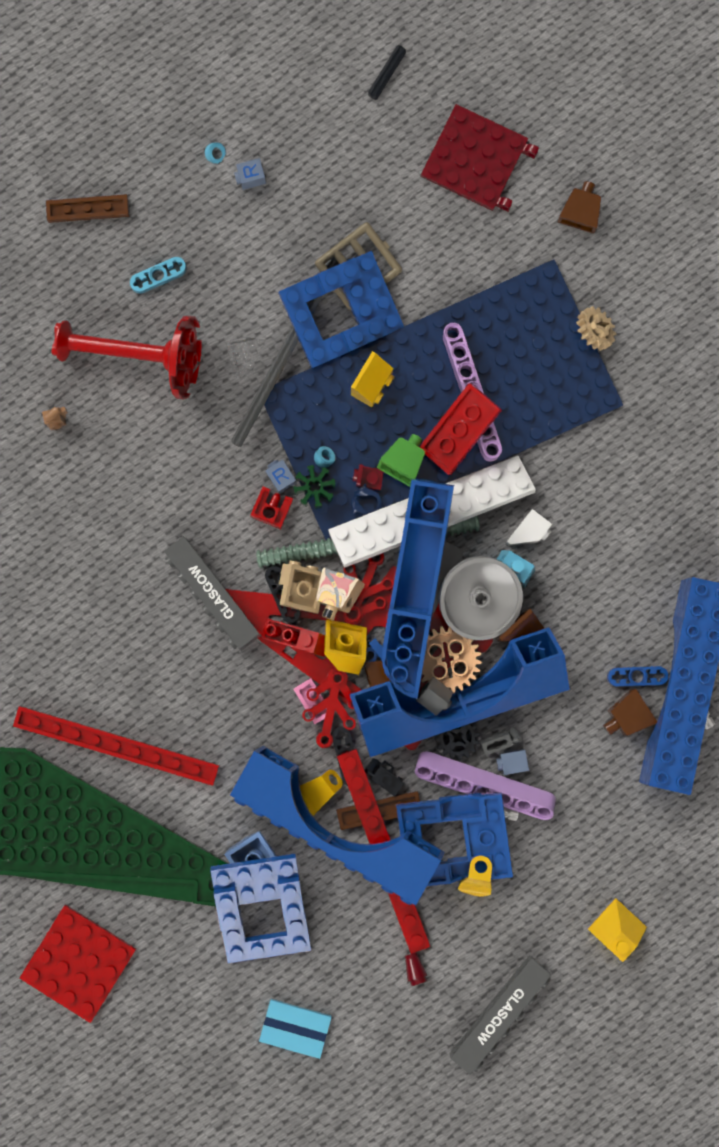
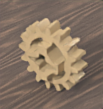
(596, 328)

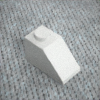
(530, 530)

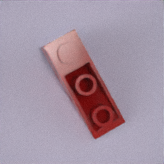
(294, 637)

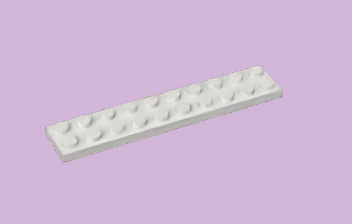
(471, 497)

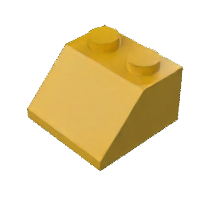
(372, 380)

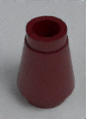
(415, 971)

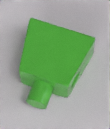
(403, 459)

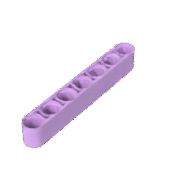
(467, 363)
(475, 780)

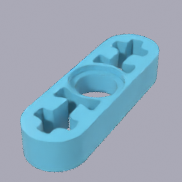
(169, 263)

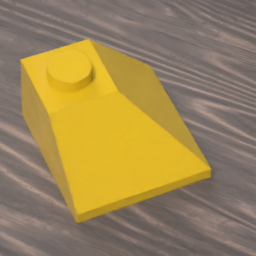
(345, 646)
(618, 929)

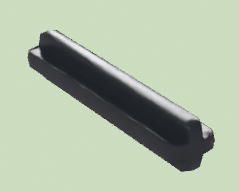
(387, 71)

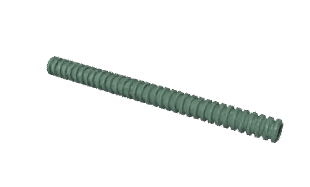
(327, 547)

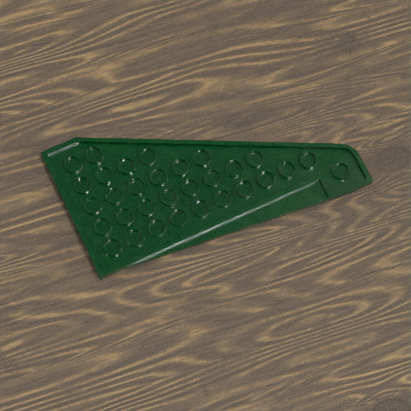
(81, 836)

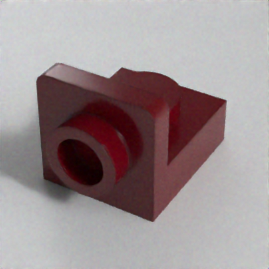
(370, 476)

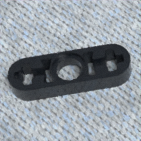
(283, 611)
(337, 742)

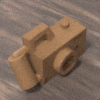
(55, 417)

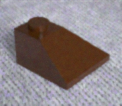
(524, 625)

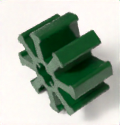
(313, 480)

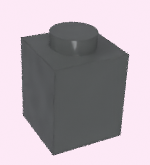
(435, 696)

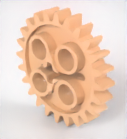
(466, 656)

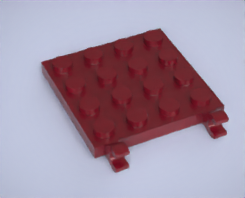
(476, 158)

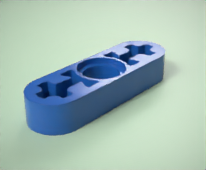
(652, 670)

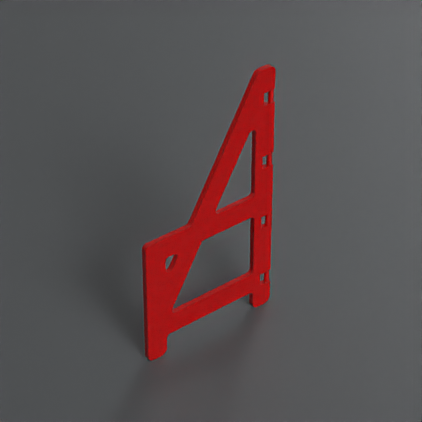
(261, 605)

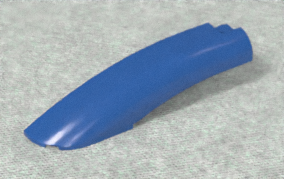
(416, 584)

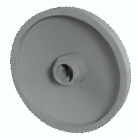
(480, 598)

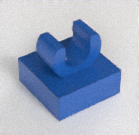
(376, 648)

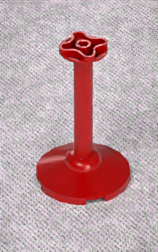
(178, 355)

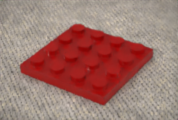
(77, 963)

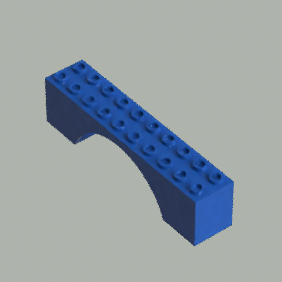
(526, 673)
(678, 734)
(273, 790)

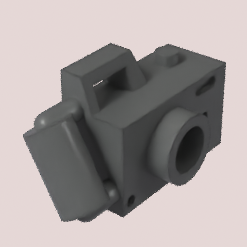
(500, 741)

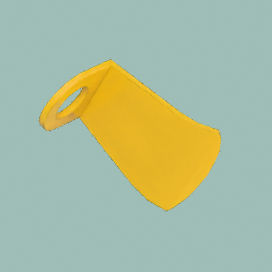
(319, 791)
(477, 883)

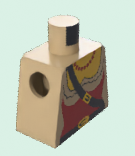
(337, 592)

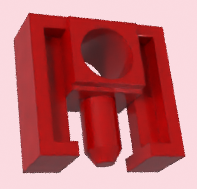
(261, 506)

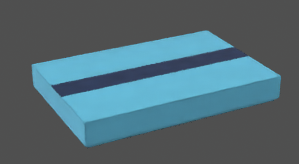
(295, 1028)

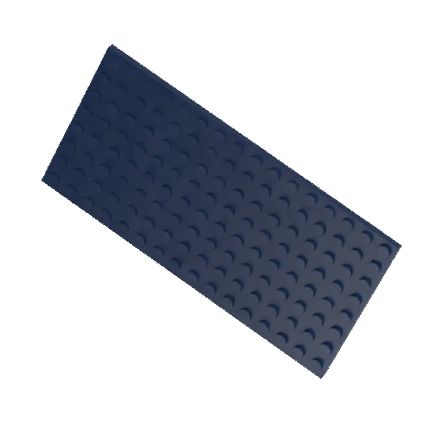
(526, 362)

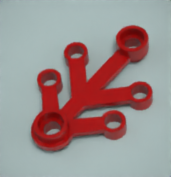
(367, 592)
(332, 704)

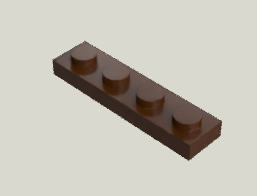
(87, 208)
(349, 817)

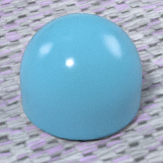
(208, 152)
(320, 460)

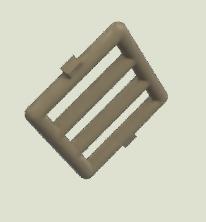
(351, 240)

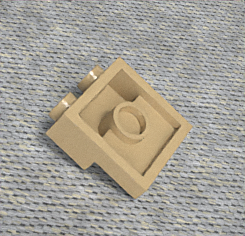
(300, 587)

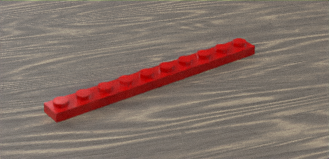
(116, 745)
(377, 833)

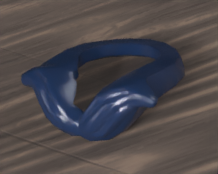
(364, 491)

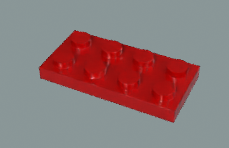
(460, 428)

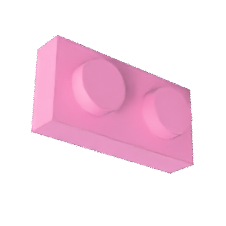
(301, 691)

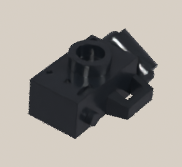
(384, 777)

